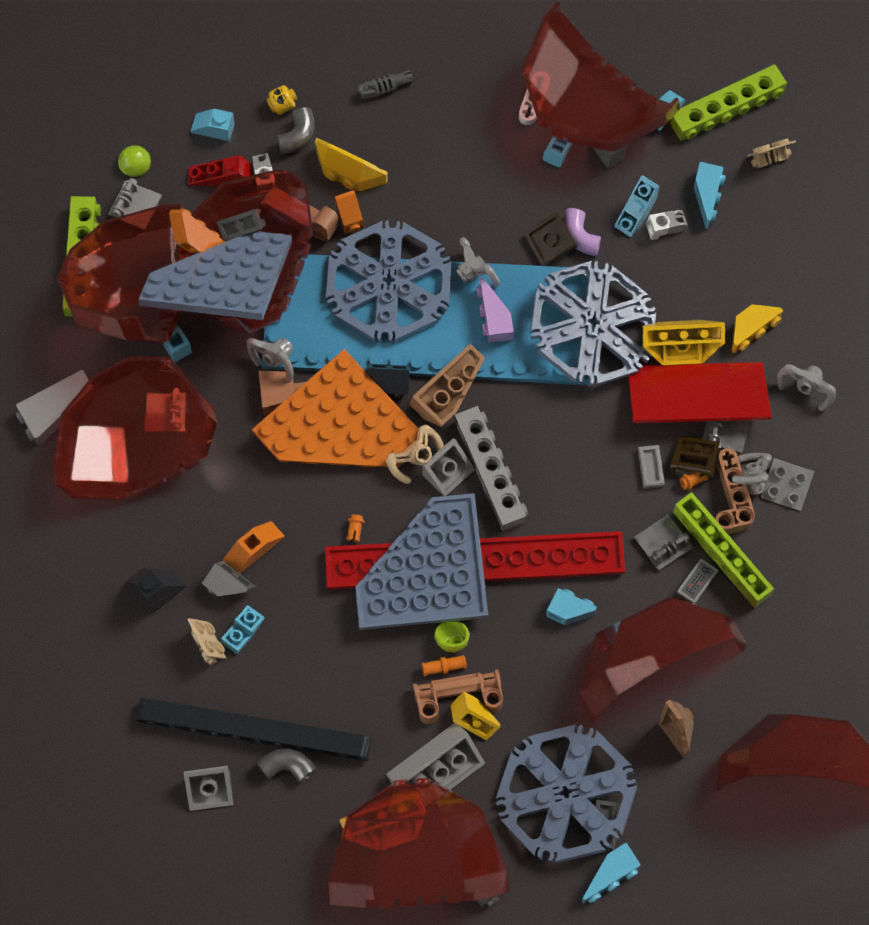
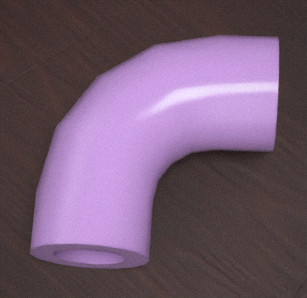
(586, 242)

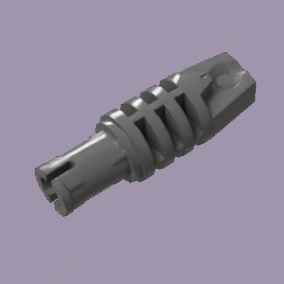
(384, 84)

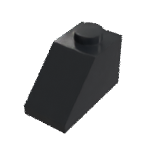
(392, 378)

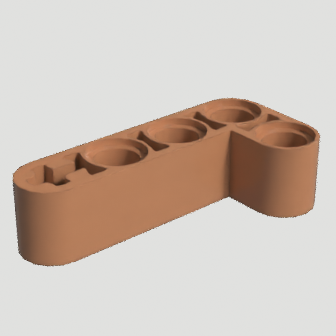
(323, 222)
(731, 490)

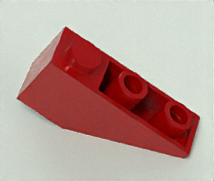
(219, 171)

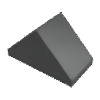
(611, 158)

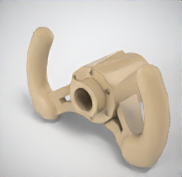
(417, 453)

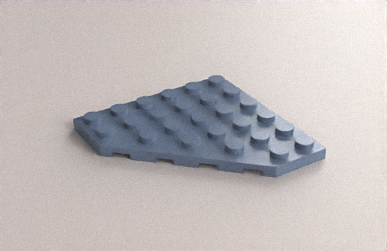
(222, 280)
(428, 571)

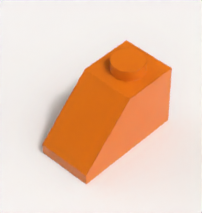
(349, 212)

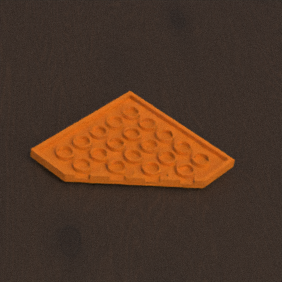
(337, 420)

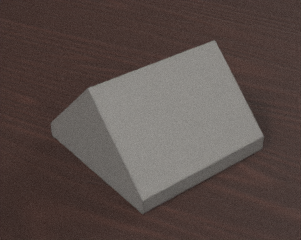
(447, 468)
(208, 788)

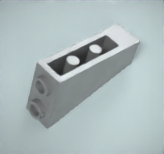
(44, 409)

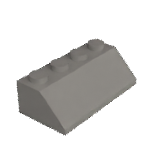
(444, 759)

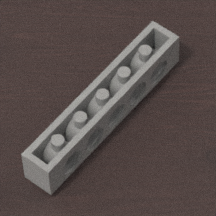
(506, 517)

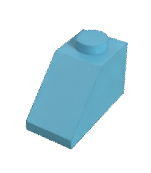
(214, 124)

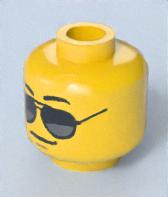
(281, 100)

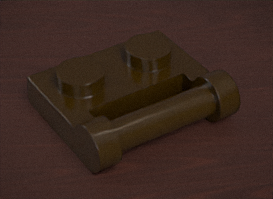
(697, 450)

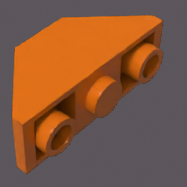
(191, 232)
(253, 546)

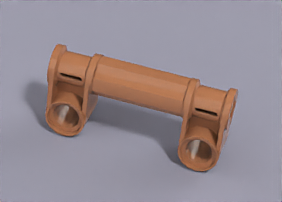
(427, 694)

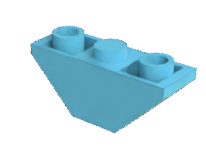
(637, 206)

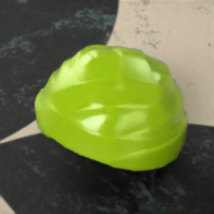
(134, 161)
(452, 636)

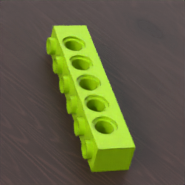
(769, 78)
(80, 208)
(723, 550)

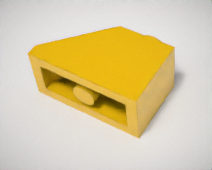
(474, 716)

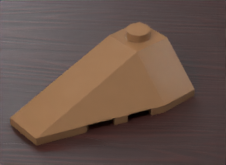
(445, 391)
(678, 725)

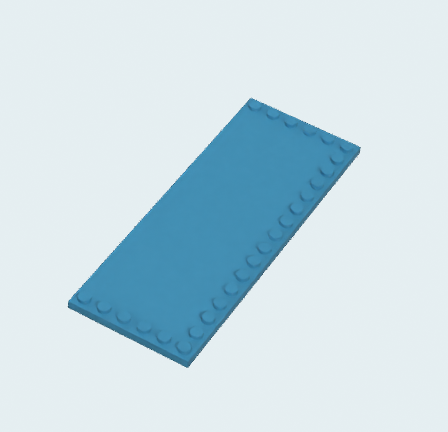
(321, 337)

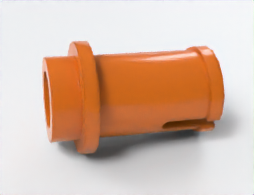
(691, 480)
(355, 526)

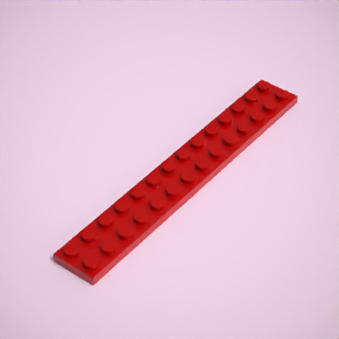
(501, 558)

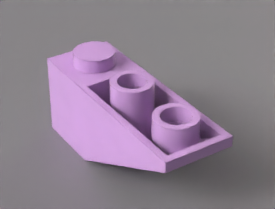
(498, 318)

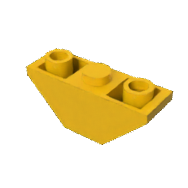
(753, 324)

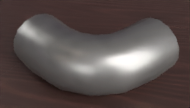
(300, 134)
(287, 760)

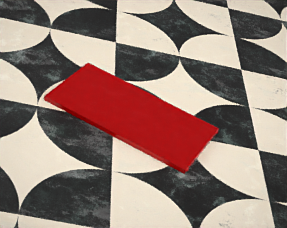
(699, 393)

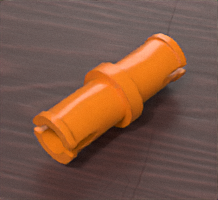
(444, 665)

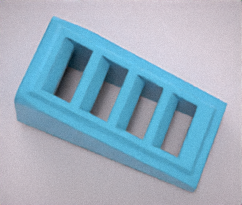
(554, 155)

